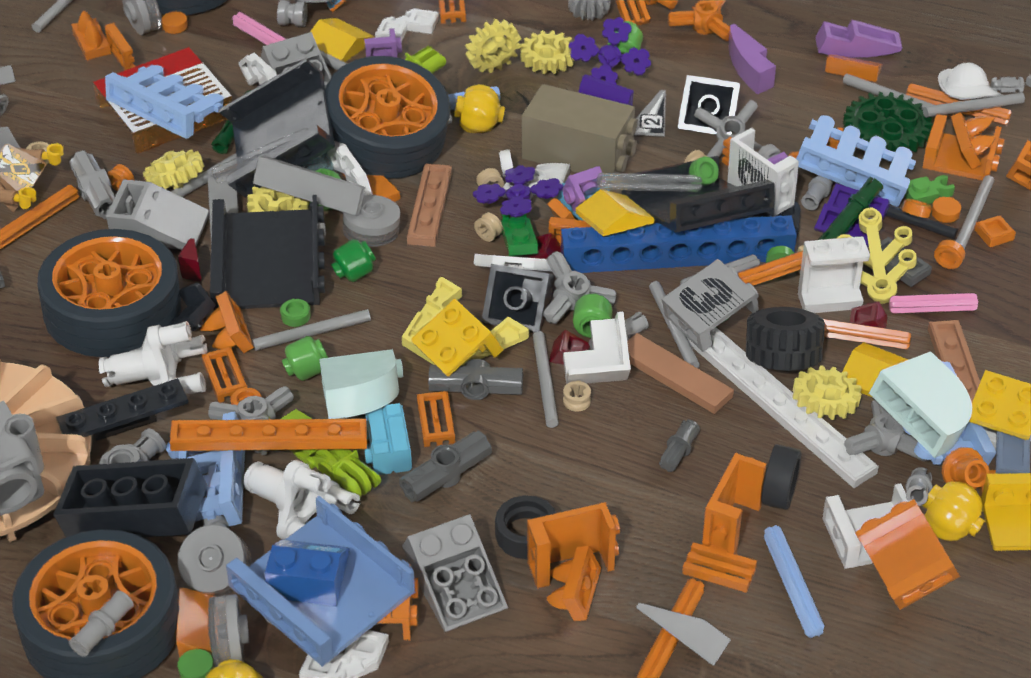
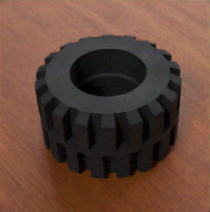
(785, 338)

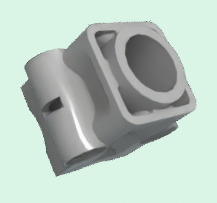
(19, 461)

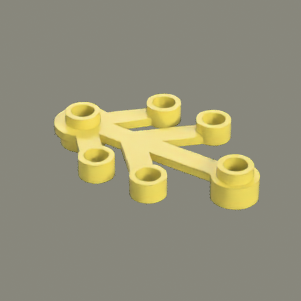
(879, 258)

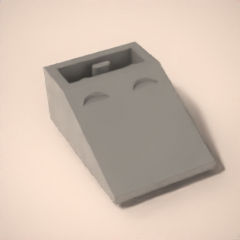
(291, 51)
(156, 213)
(454, 573)

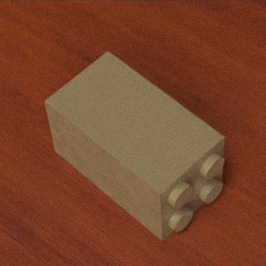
(578, 130)

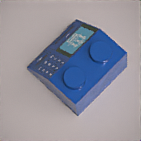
(307, 571)

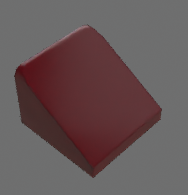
(546, 246)
(189, 262)
(869, 315)
(566, 343)

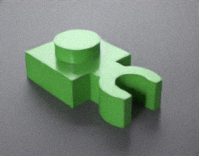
(928, 191)

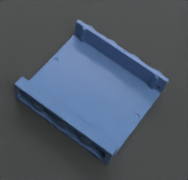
(370, 588)

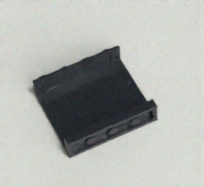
(275, 110)
(709, 206)
(267, 256)

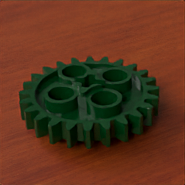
(890, 118)

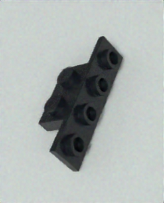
(124, 411)

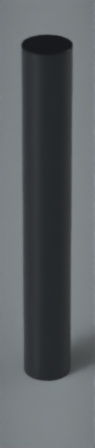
(925, 223)

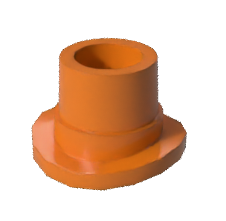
(965, 466)

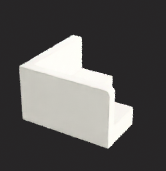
(609, 355)

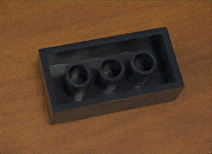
(132, 498)

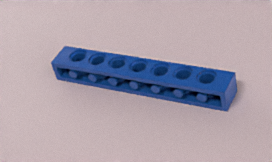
(660, 247)

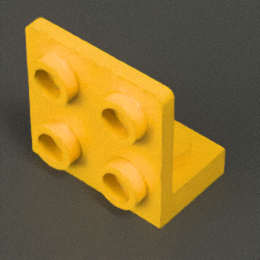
(454, 338)
(1003, 405)
(1008, 510)

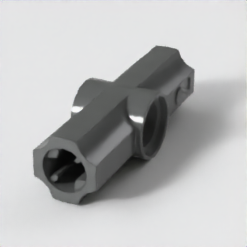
(477, 380)
(445, 466)

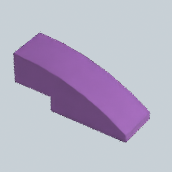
(857, 40)
(750, 60)

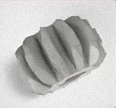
(589, 8)

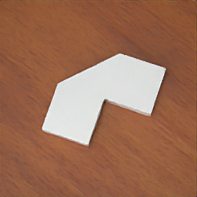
(414, 20)
(256, 69)
(347, 164)
(515, 262)
(358, 660)

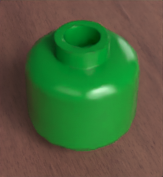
(353, 260)

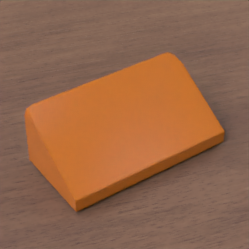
(860, 68)
(192, 621)

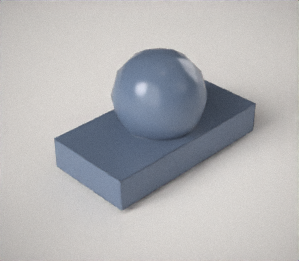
(1012, 454)

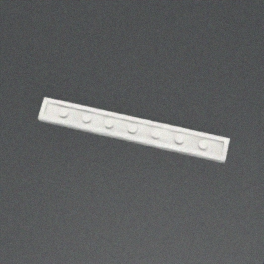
(778, 403)

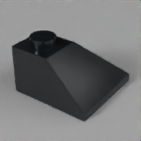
(517, 295)

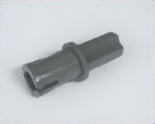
(679, 445)

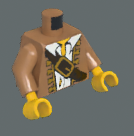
(20, 171)

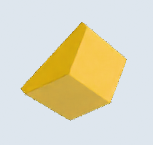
(339, 38)
(612, 213)
(867, 362)

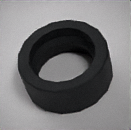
(781, 477)
(516, 509)

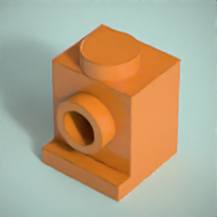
(1021, 167)

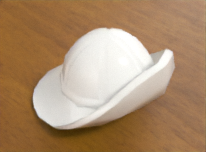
(965, 82)

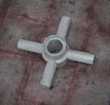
(729, 123)

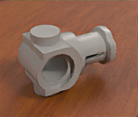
(142, 450)

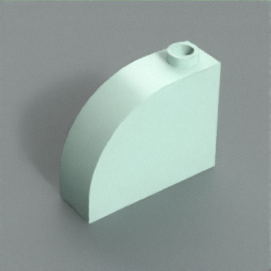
(360, 382)
(925, 401)

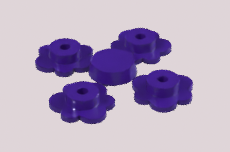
(609, 54)
(519, 194)

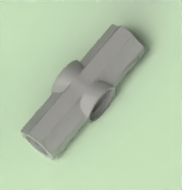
(92, 183)

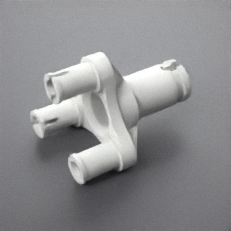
(157, 359)
(296, 493)

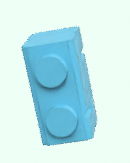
(388, 440)

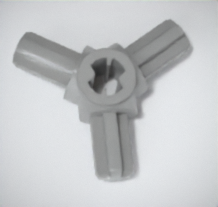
(569, 288)
(254, 408)
(882, 436)

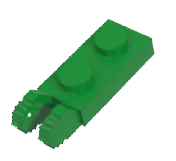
(518, 235)

